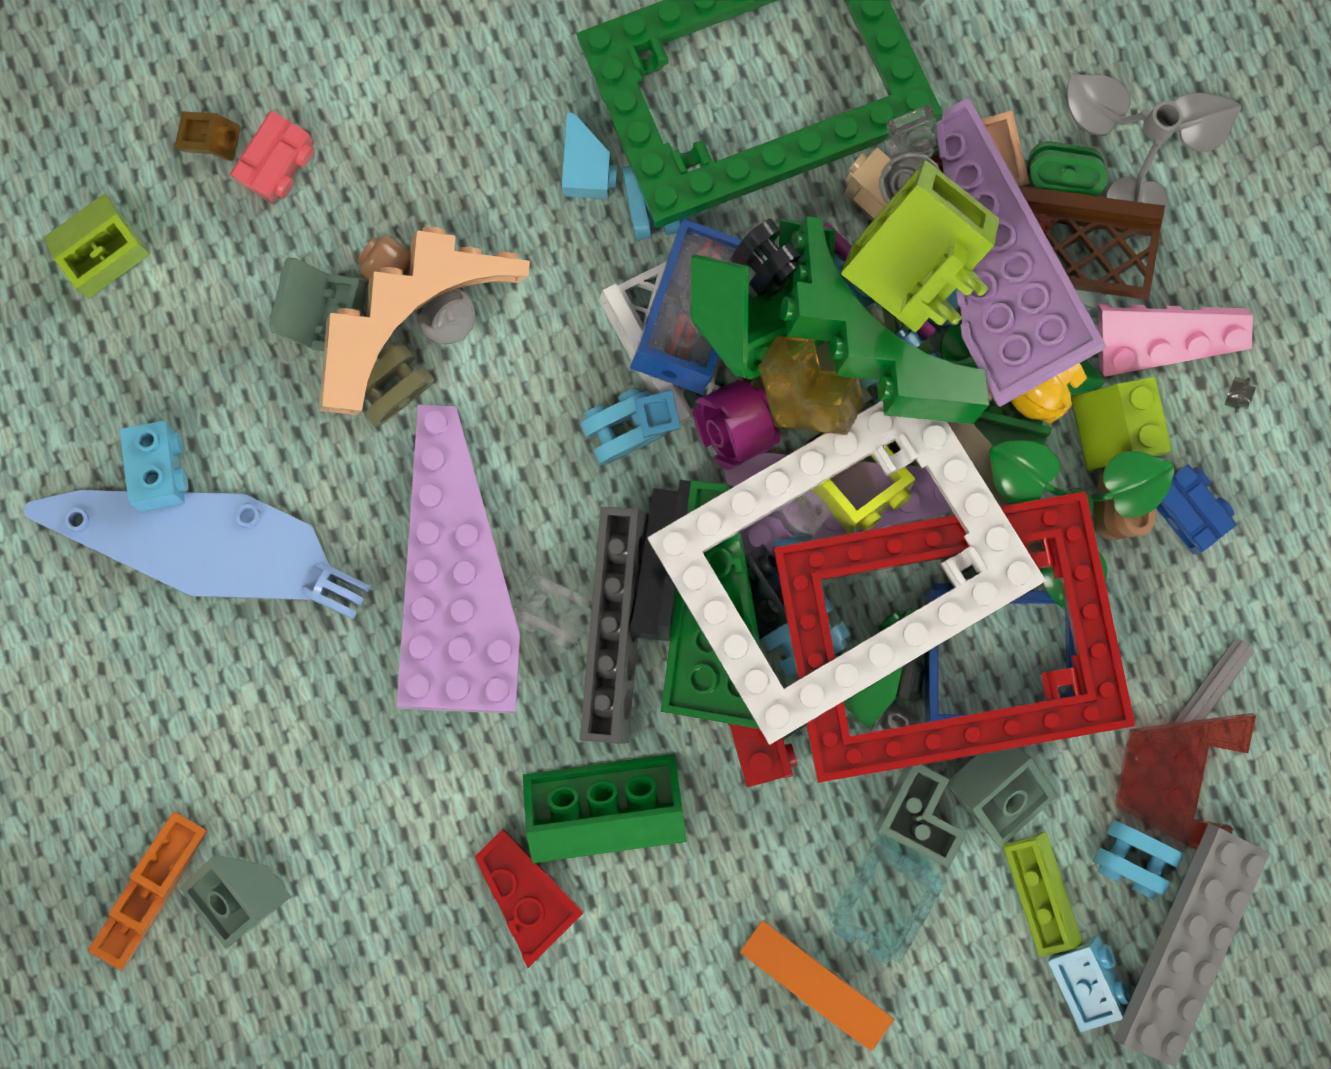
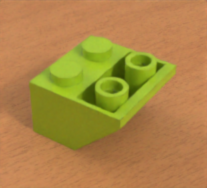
(95, 246)

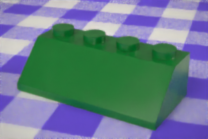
(603, 808)

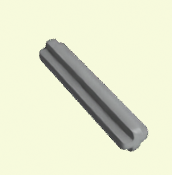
(1216, 682)

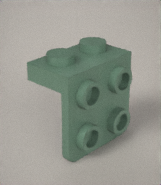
(308, 298)

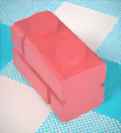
(273, 158)

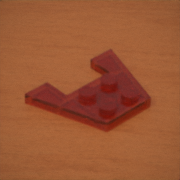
(1166, 771)

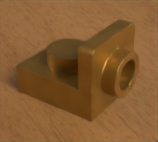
(207, 134)

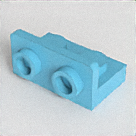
(1091, 984)

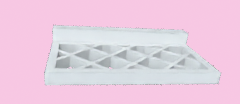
(629, 327)

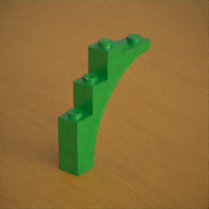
(863, 348)

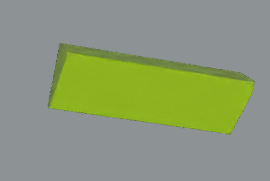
(1043, 894)

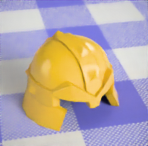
(1051, 398)

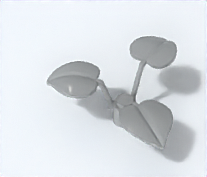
(1200, 117)

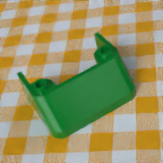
(732, 324)

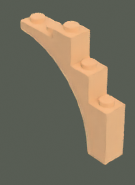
(433, 271)

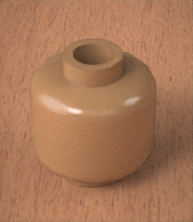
(383, 253)

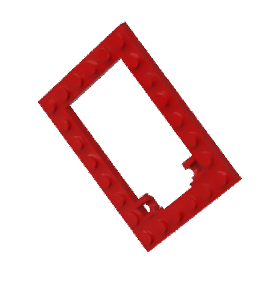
(1097, 678)

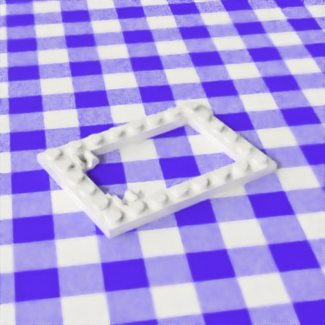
(994, 552)

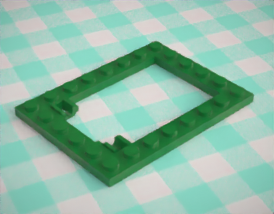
(662, 173)

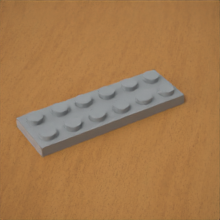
(1191, 946)

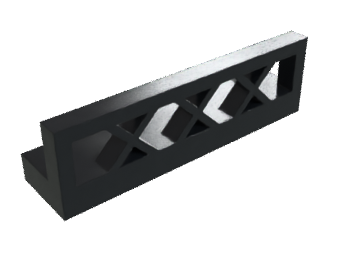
(655, 588)

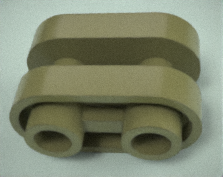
(394, 362)

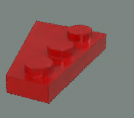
(528, 897)

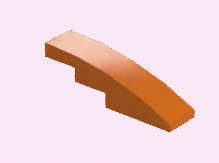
(147, 891)
(817, 985)

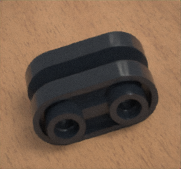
(779, 266)

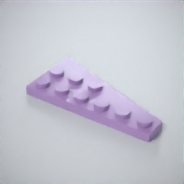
(858, 484)

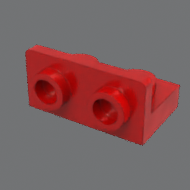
(759, 759)

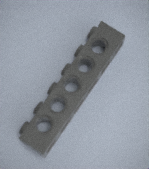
(610, 644)

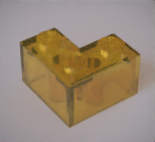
(804, 394)

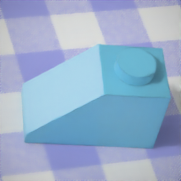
(585, 163)

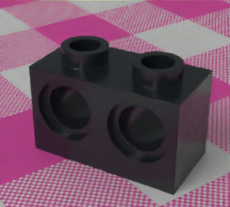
(765, 589)

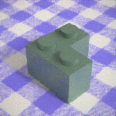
(910, 818)

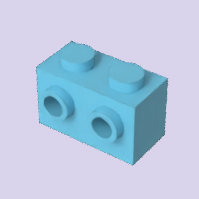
(153, 466)

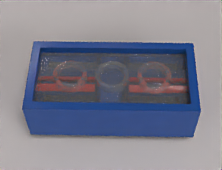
(669, 341)

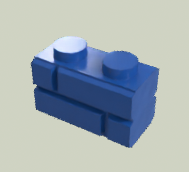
(1195, 511)

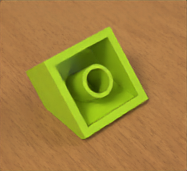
(1121, 420)

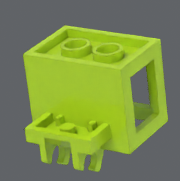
(923, 249)

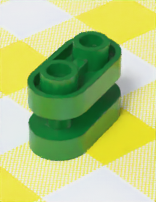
(1067, 168)

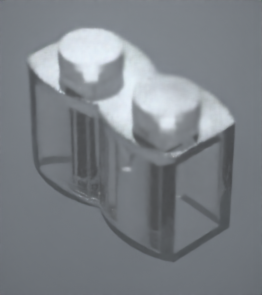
(803, 516)

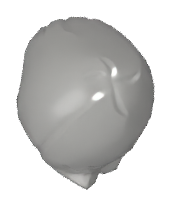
(448, 318)

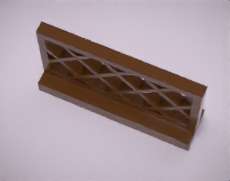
(1103, 214)

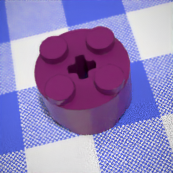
(735, 423)

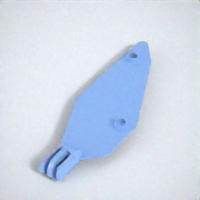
(206, 546)

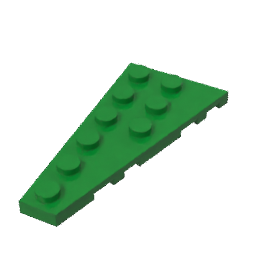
(694, 675)

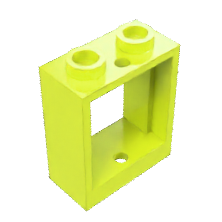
(869, 514)

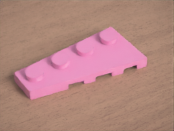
(1160, 337)

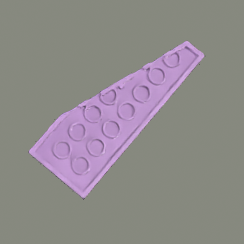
(1031, 315)
(457, 610)

